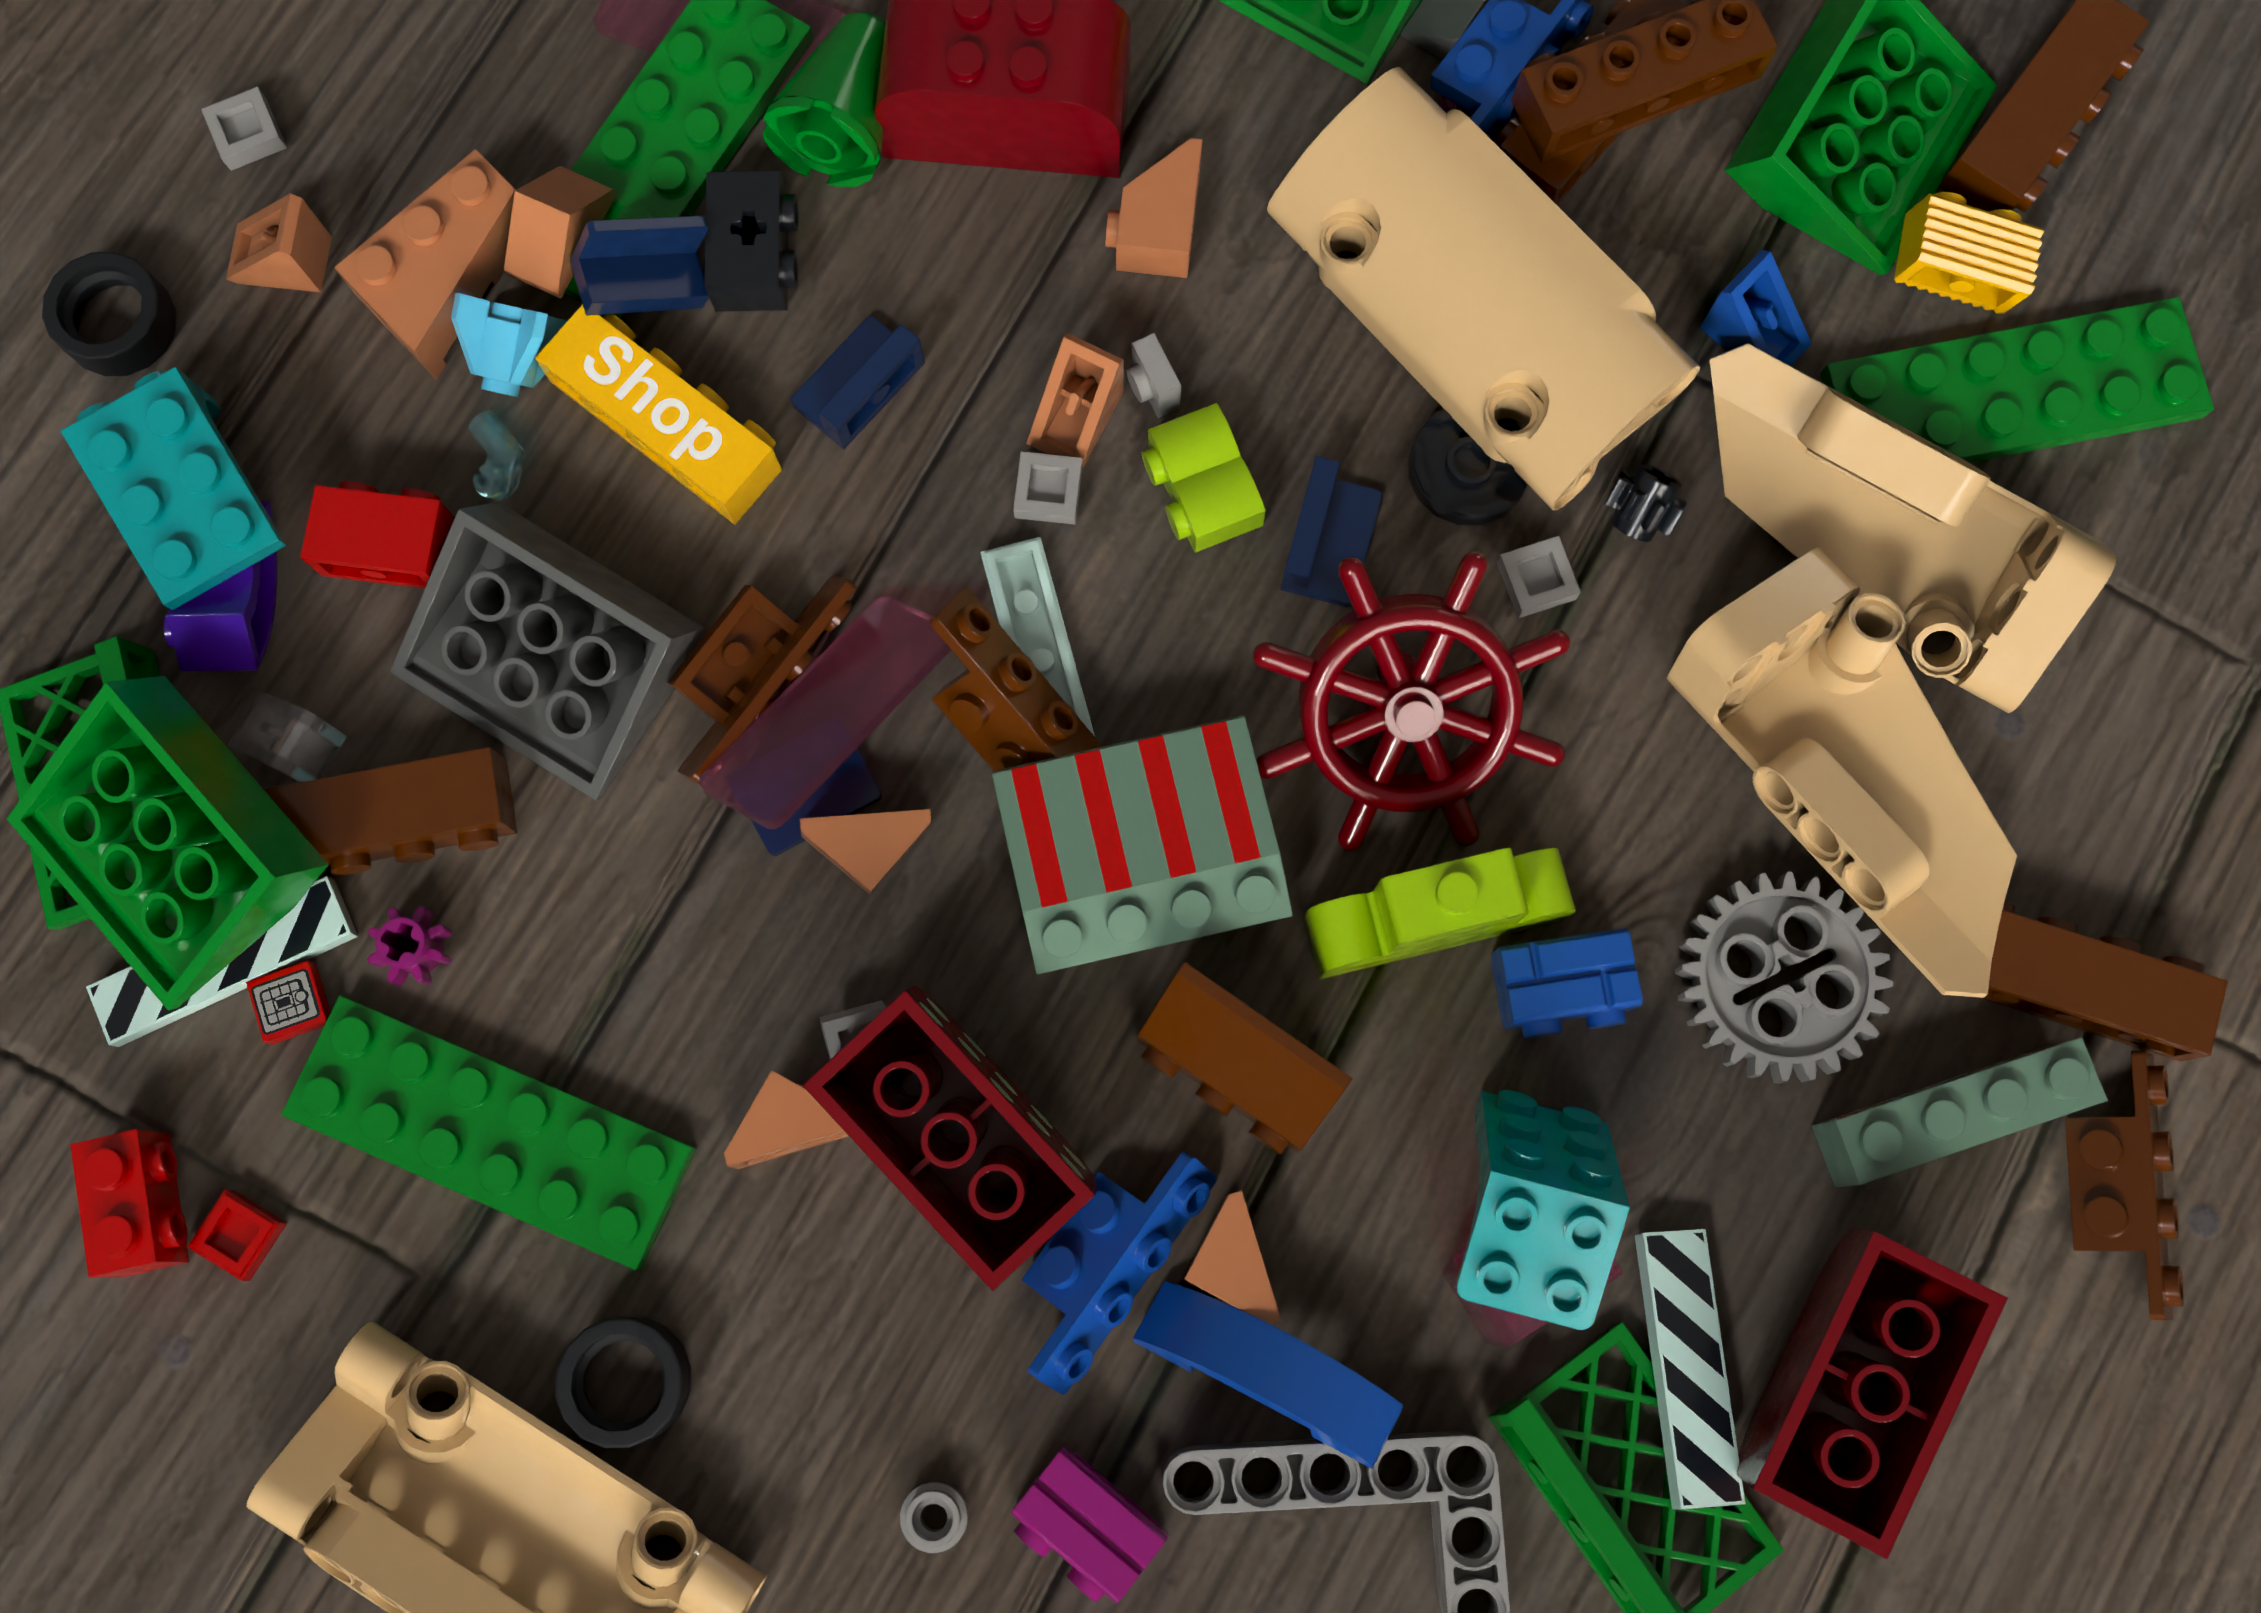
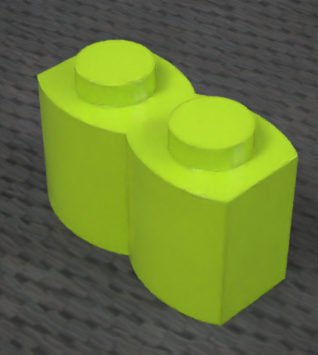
(1204, 478)

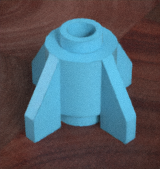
(502, 342)

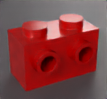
(375, 534)
(129, 1203)

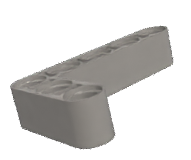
(1361, 1486)

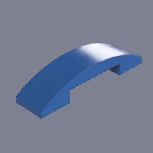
(1271, 1368)

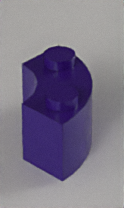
(228, 623)

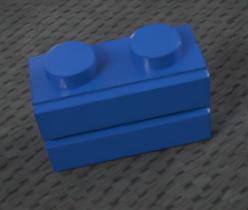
(1565, 981)

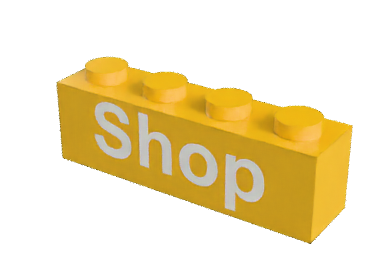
(660, 412)

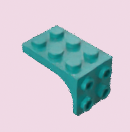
(173, 485)
(1543, 1211)

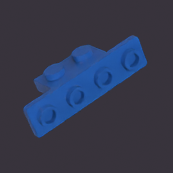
(1496, 47)
(1104, 1259)

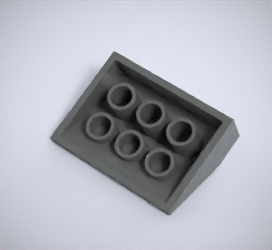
(543, 646)

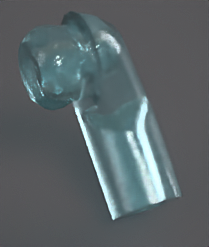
(504, 459)

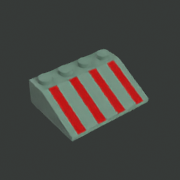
(1141, 844)

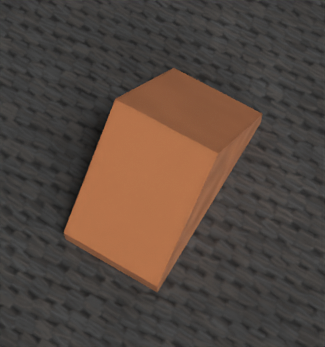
(548, 224)
(281, 248)
(1077, 400)
(866, 844)
(780, 1123)
(1232, 1264)

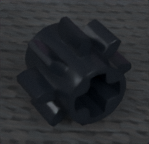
(1646, 502)

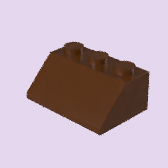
(1241, 1061)

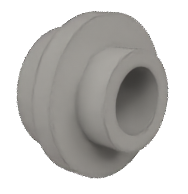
(918, 1533)

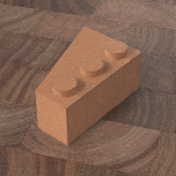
(434, 248)

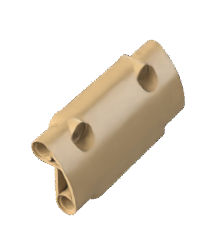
(1480, 285)
(482, 1509)

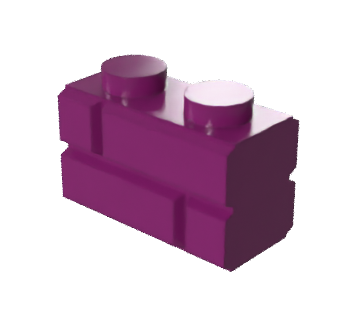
(1088, 1526)

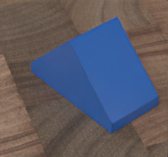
(1758, 312)

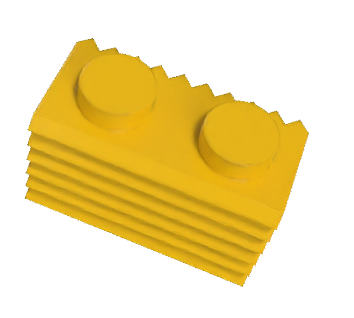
(1968, 252)

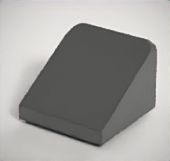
(1440, 24)

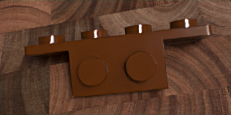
(748, 659)
(1002, 697)
(2119, 1185)

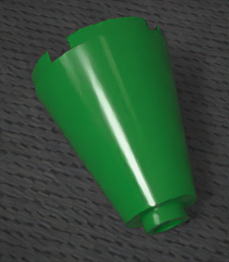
(828, 106)

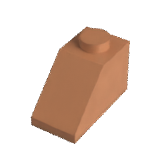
(1158, 215)

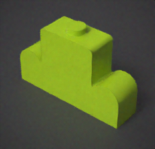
(1439, 909)

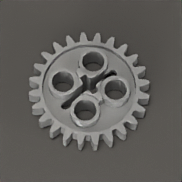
(1809, 1029)

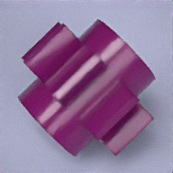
(393, 934)

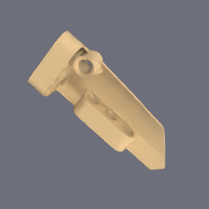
(1906, 525)
(1856, 761)

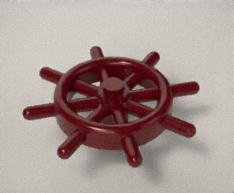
(1410, 702)

